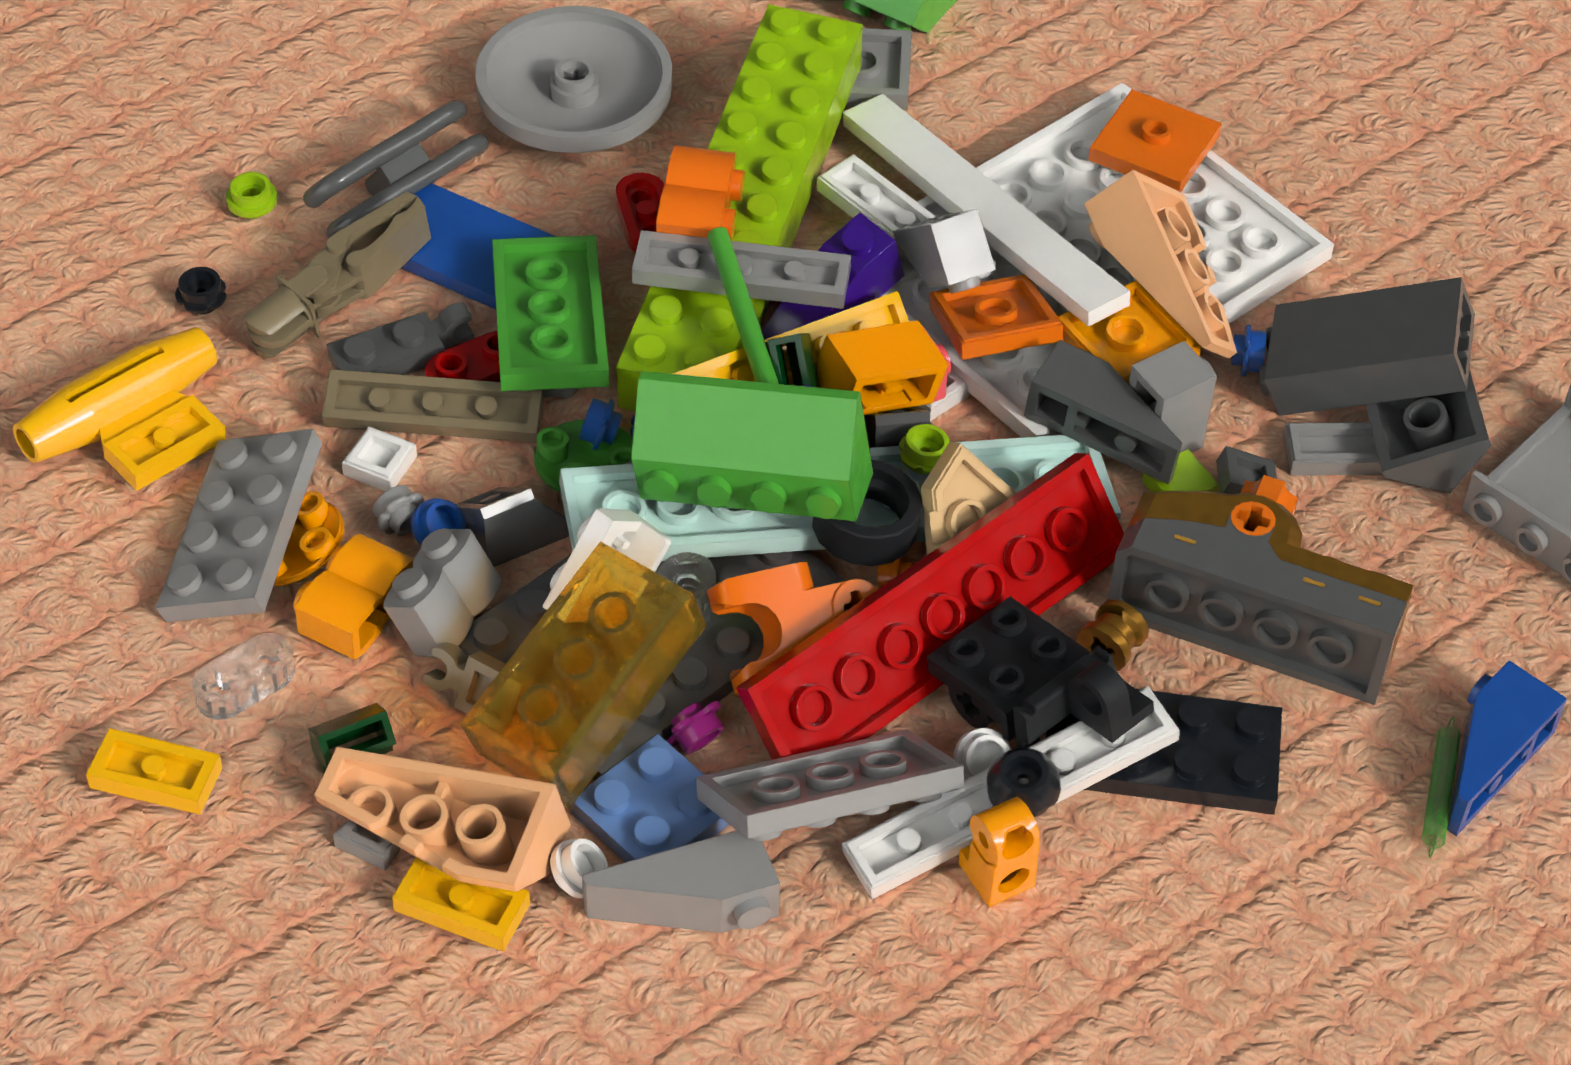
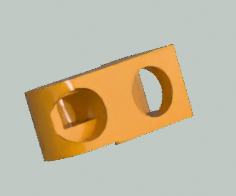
(1002, 843)

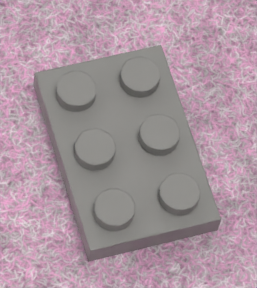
(883, 67)

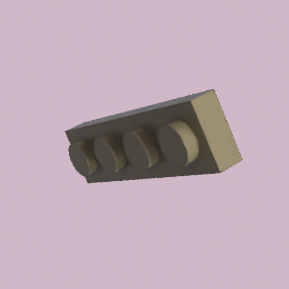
(431, 406)

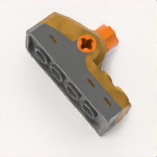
(1240, 584)

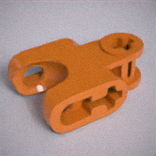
(783, 607)

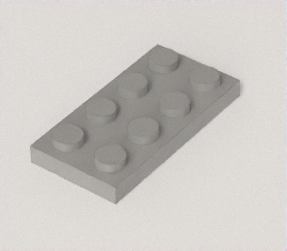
(239, 526)
(829, 784)

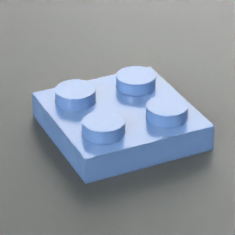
(647, 804)

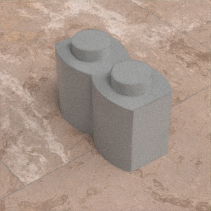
(442, 591)

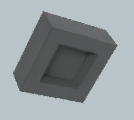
(1237, 466)

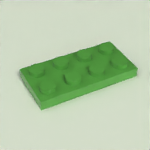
(549, 313)

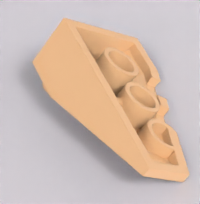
(1159, 244)
(454, 818)

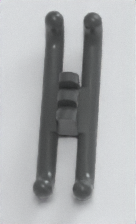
(399, 165)

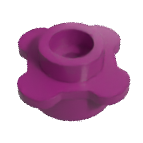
(696, 727)

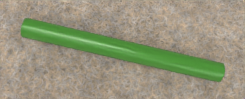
(741, 306)

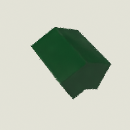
(800, 358)
(351, 727)

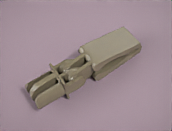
(348, 268)

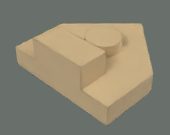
(958, 494)

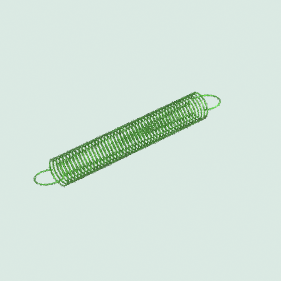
(1444, 789)

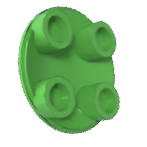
(561, 448)

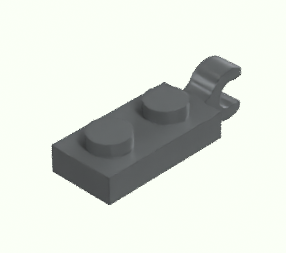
(403, 343)

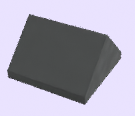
(1430, 438)

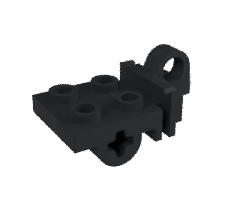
(1032, 677)

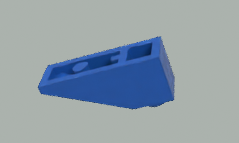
(1506, 727)

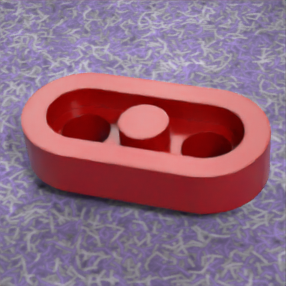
(638, 205)
(470, 360)

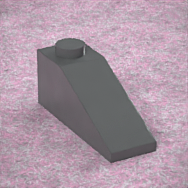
(1101, 410)

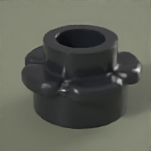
(200, 290)

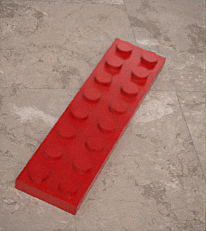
(873, 656)

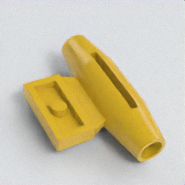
(133, 410)

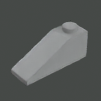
(694, 887)

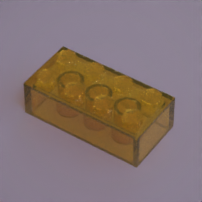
(584, 673)

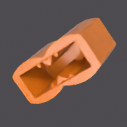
(699, 192)

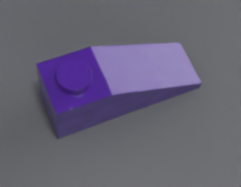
(873, 272)

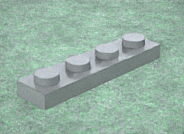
(767, 270)

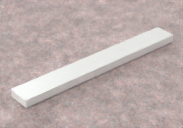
(1007, 224)

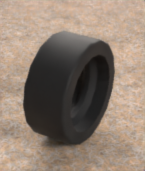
(876, 544)

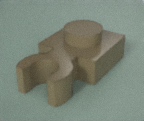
(466, 676)

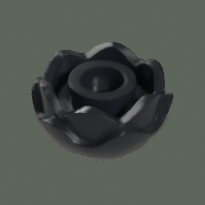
(1043, 777)

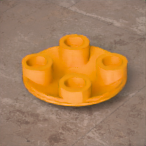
(312, 540)

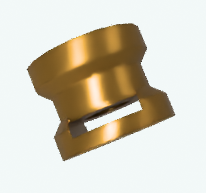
(1115, 630)

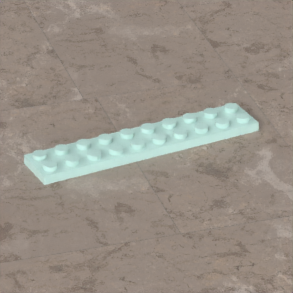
(748, 532)

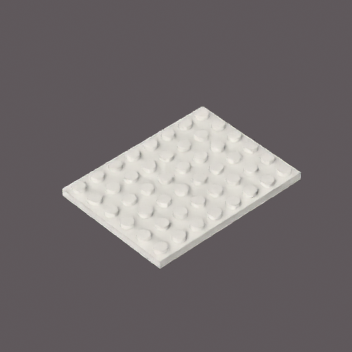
(1248, 236)

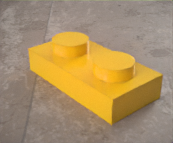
(154, 771)
(460, 907)

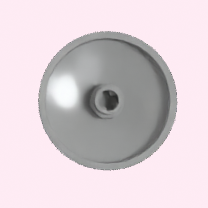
(574, 79)

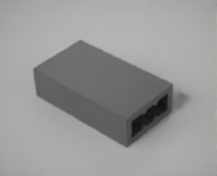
(1369, 347)

